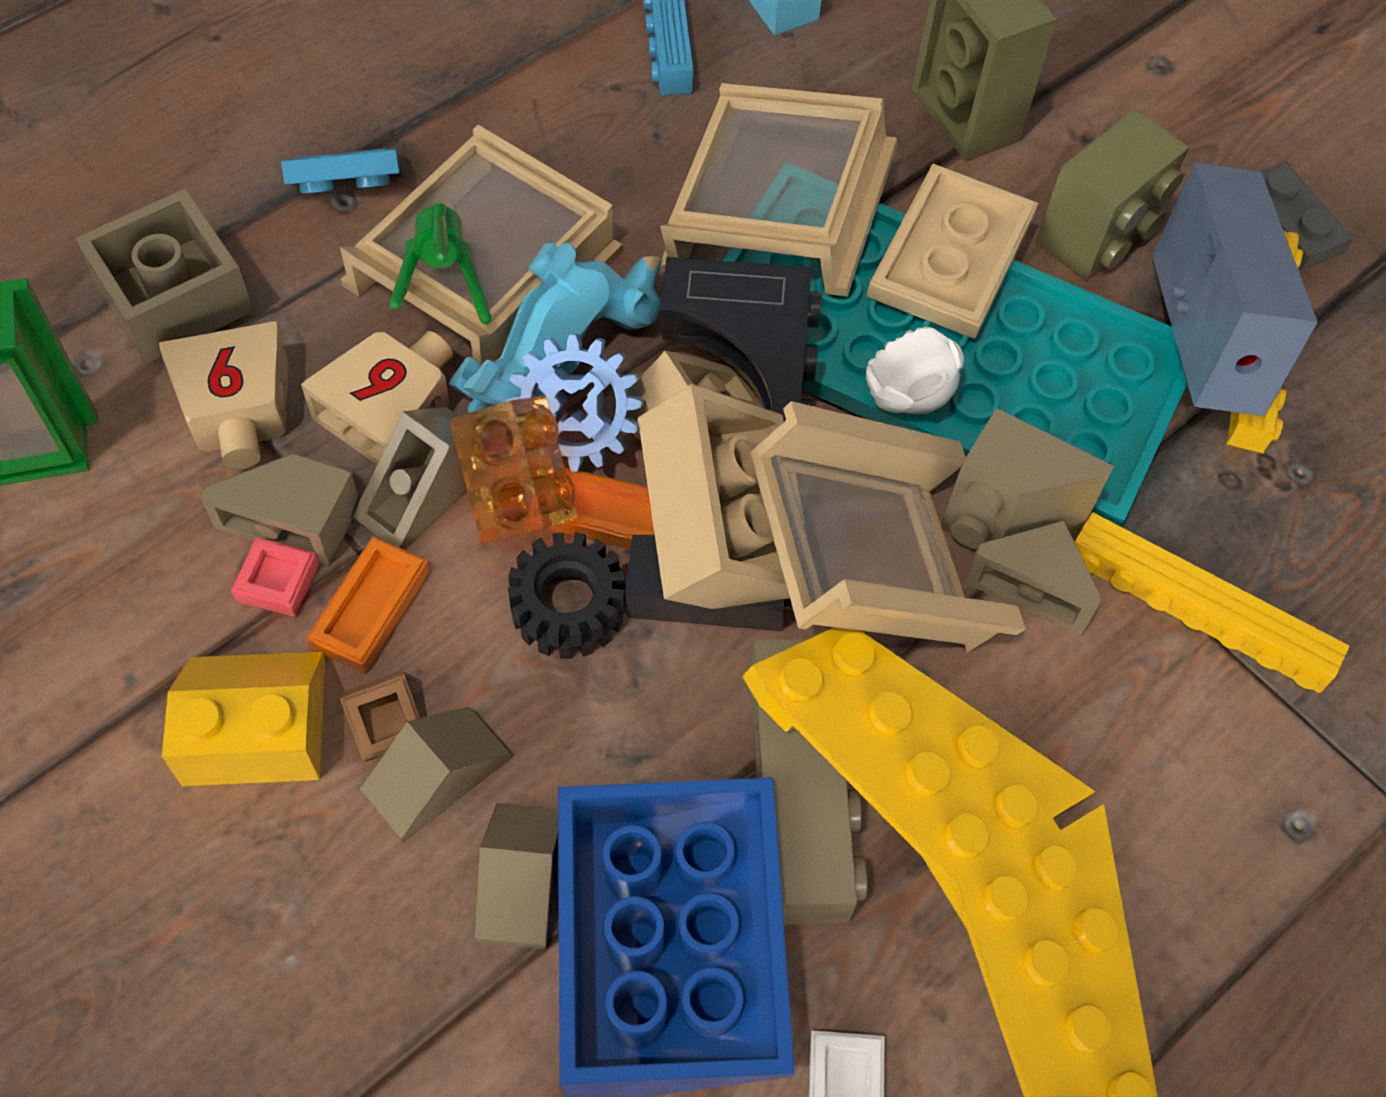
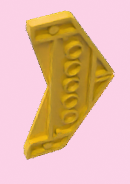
(981, 816)

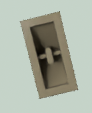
(1038, 574)
(431, 768)
(517, 876)

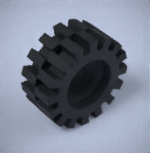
(563, 562)

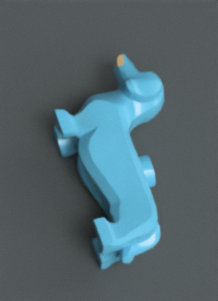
(564, 304)

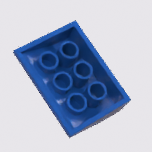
(670, 938)

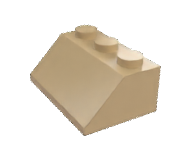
(708, 501)

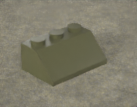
(982, 69)

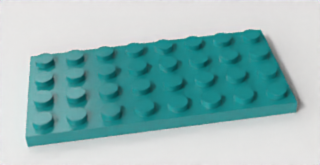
(1042, 355)

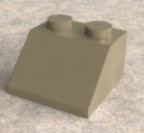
(1020, 482)

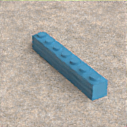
(669, 46)

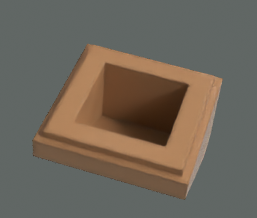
(378, 712)

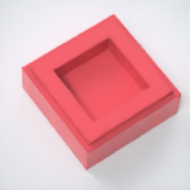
(275, 577)

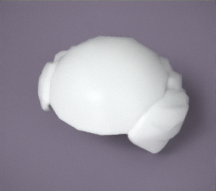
(915, 372)

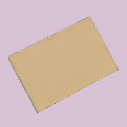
(952, 250)

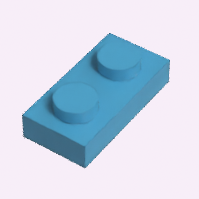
(318, 171)

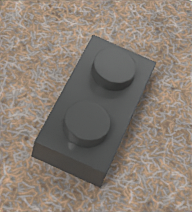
(1305, 214)

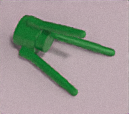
(439, 245)

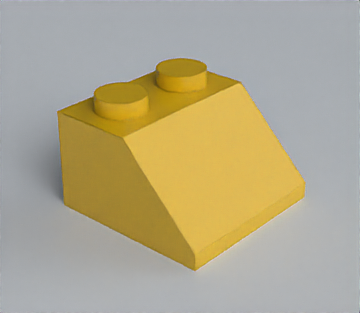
(246, 719)

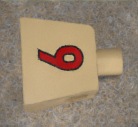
(372, 385)
(231, 389)

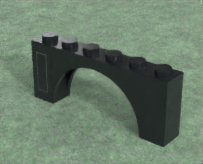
(758, 325)

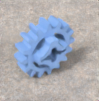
(597, 423)

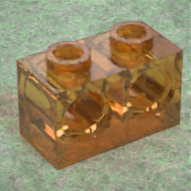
(501, 473)

